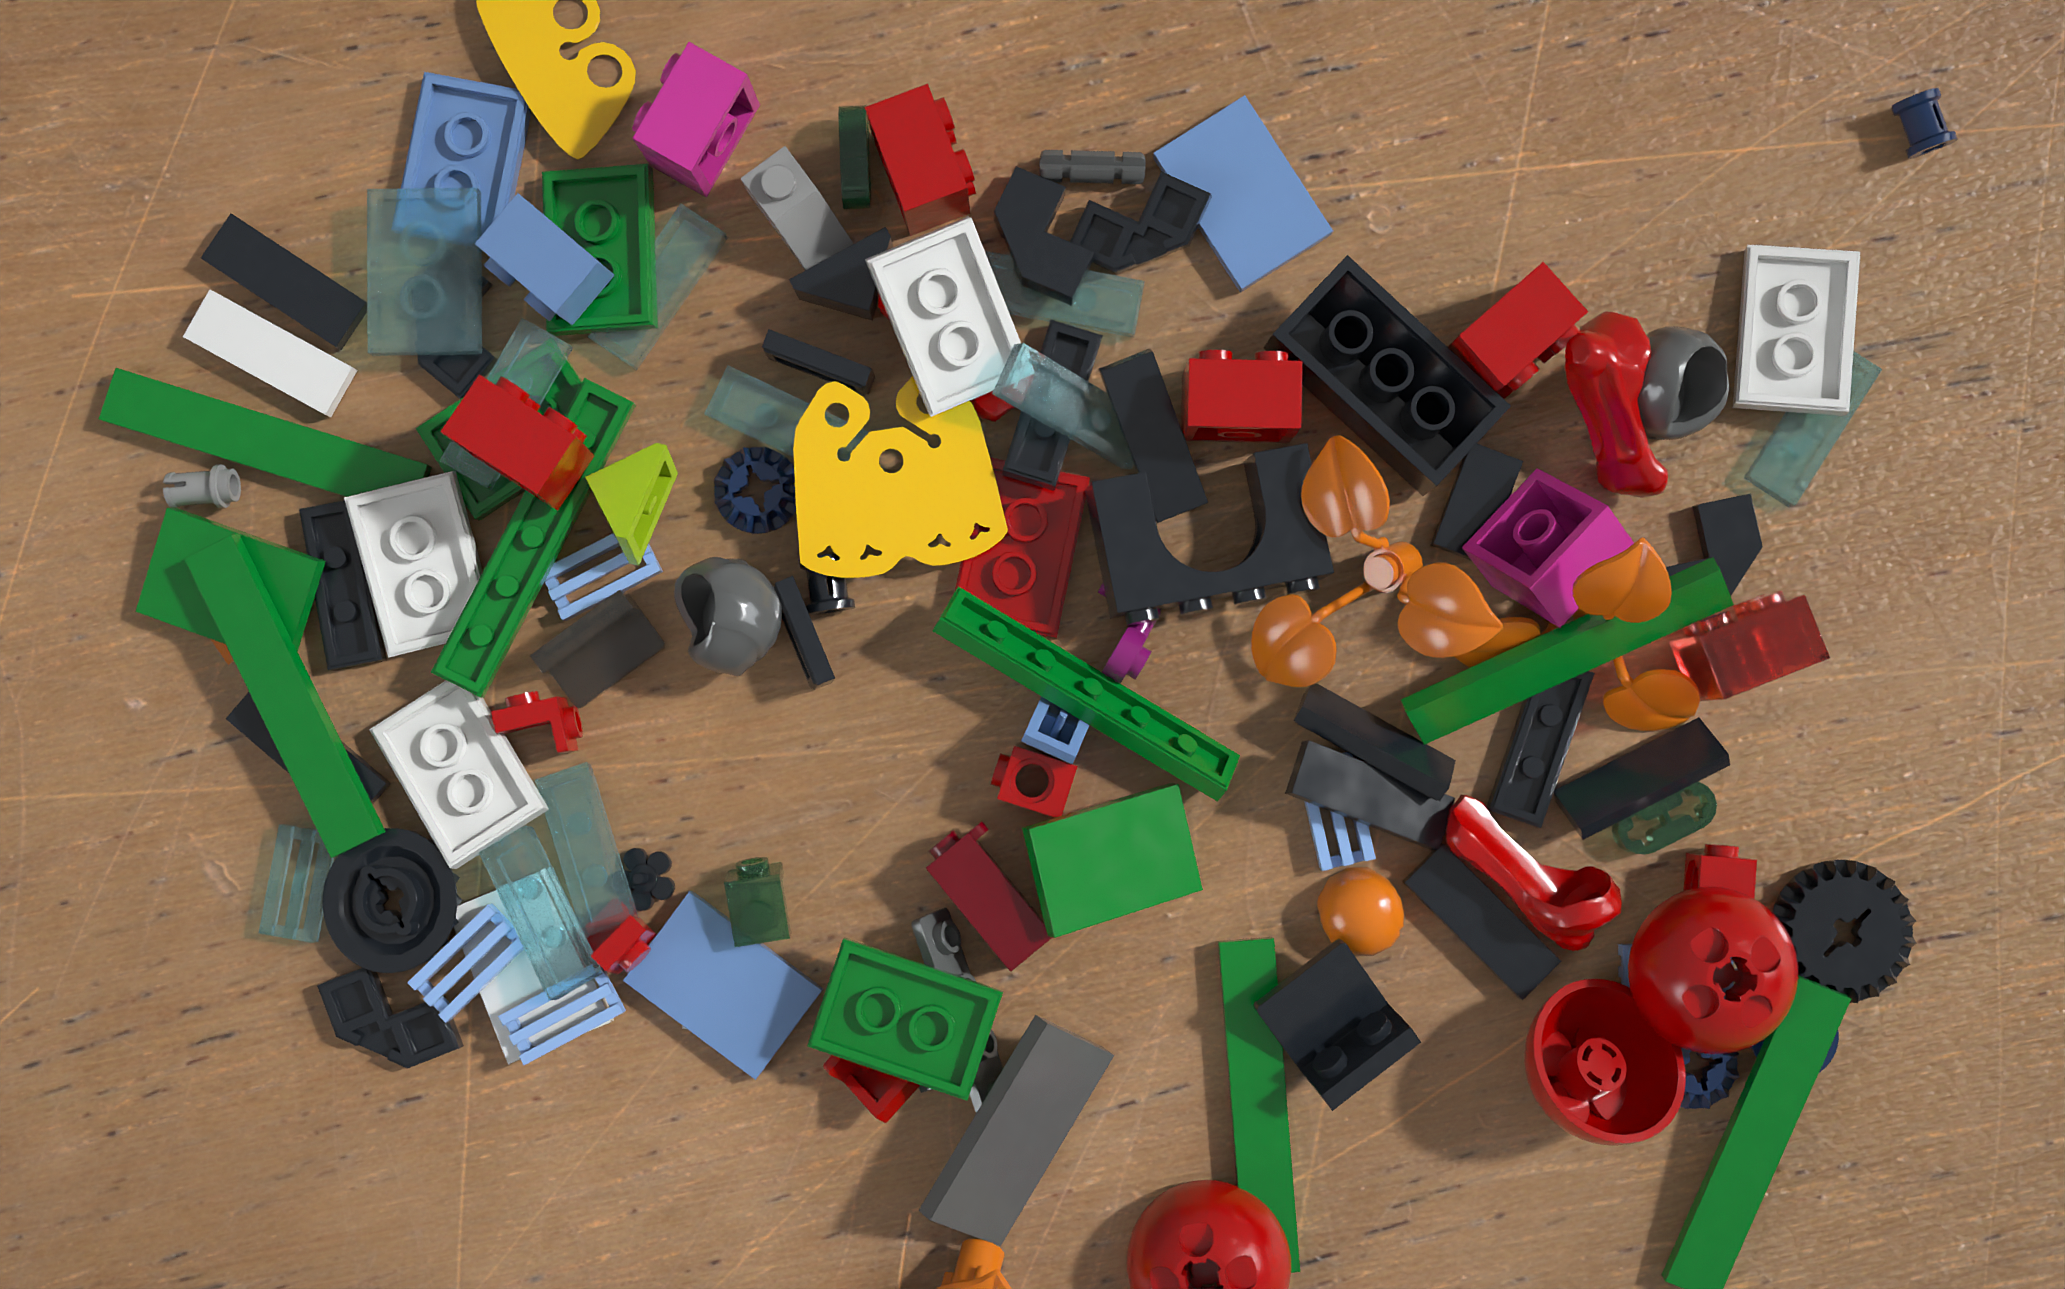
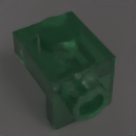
(757, 902)

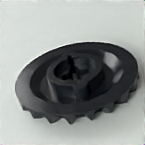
(1843, 893)
(357, 895)

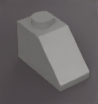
(796, 209)

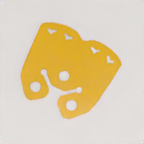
(896, 512)

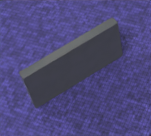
(1016, 1132)

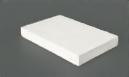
(946, 313)
(1796, 330)
(416, 558)
(458, 771)
(518, 983)

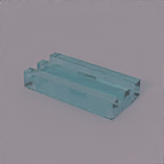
(276, 884)

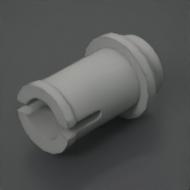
(203, 487)

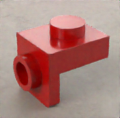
(528, 711)
(622, 946)
(876, 1090)

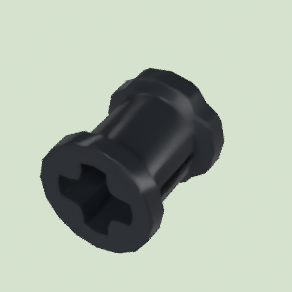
(820, 600)

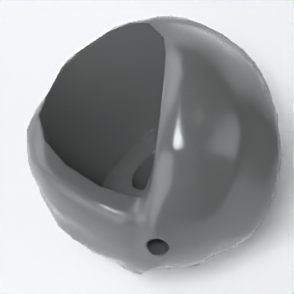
(1682, 383)
(729, 613)

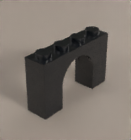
(1146, 577)

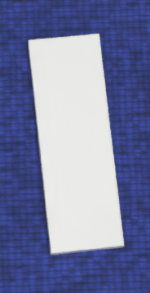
(270, 353)

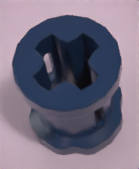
(1924, 123)

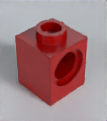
(1055, 796)
(1720, 868)

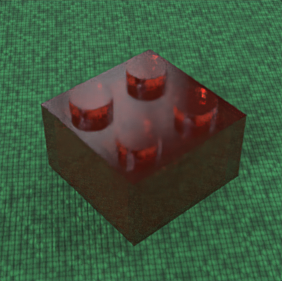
(1754, 647)

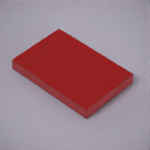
(1033, 562)

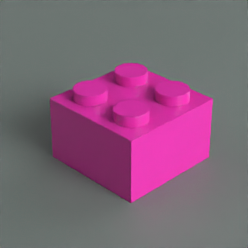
(695, 118)
(1544, 542)

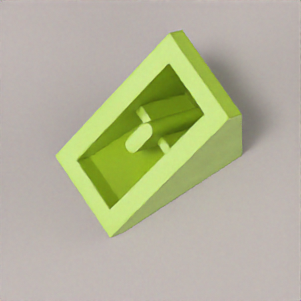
(634, 495)

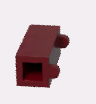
(987, 897)

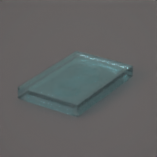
(424, 271)

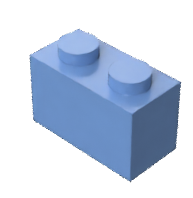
(544, 260)

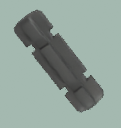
(1092, 166)

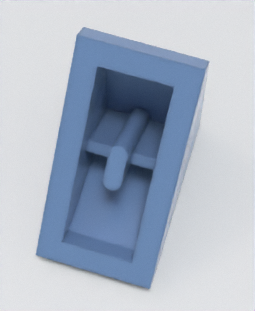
(1055, 731)

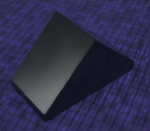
(844, 279)

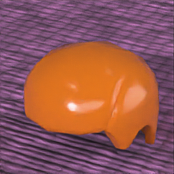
(1361, 910)

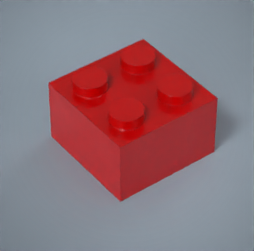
(917, 154)
(1523, 325)
(1241, 398)
(510, 436)

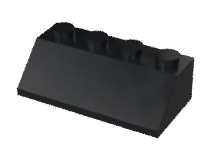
(1387, 376)

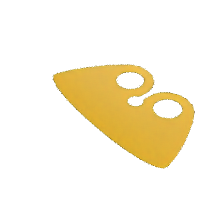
(557, 88)

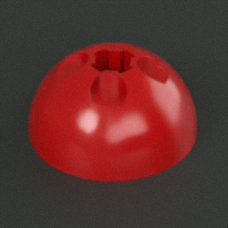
(1685, 962)
(1602, 1065)
(1217, 1230)

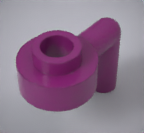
(1129, 653)

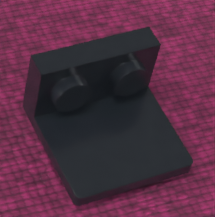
(1335, 1024)

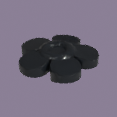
(645, 877)

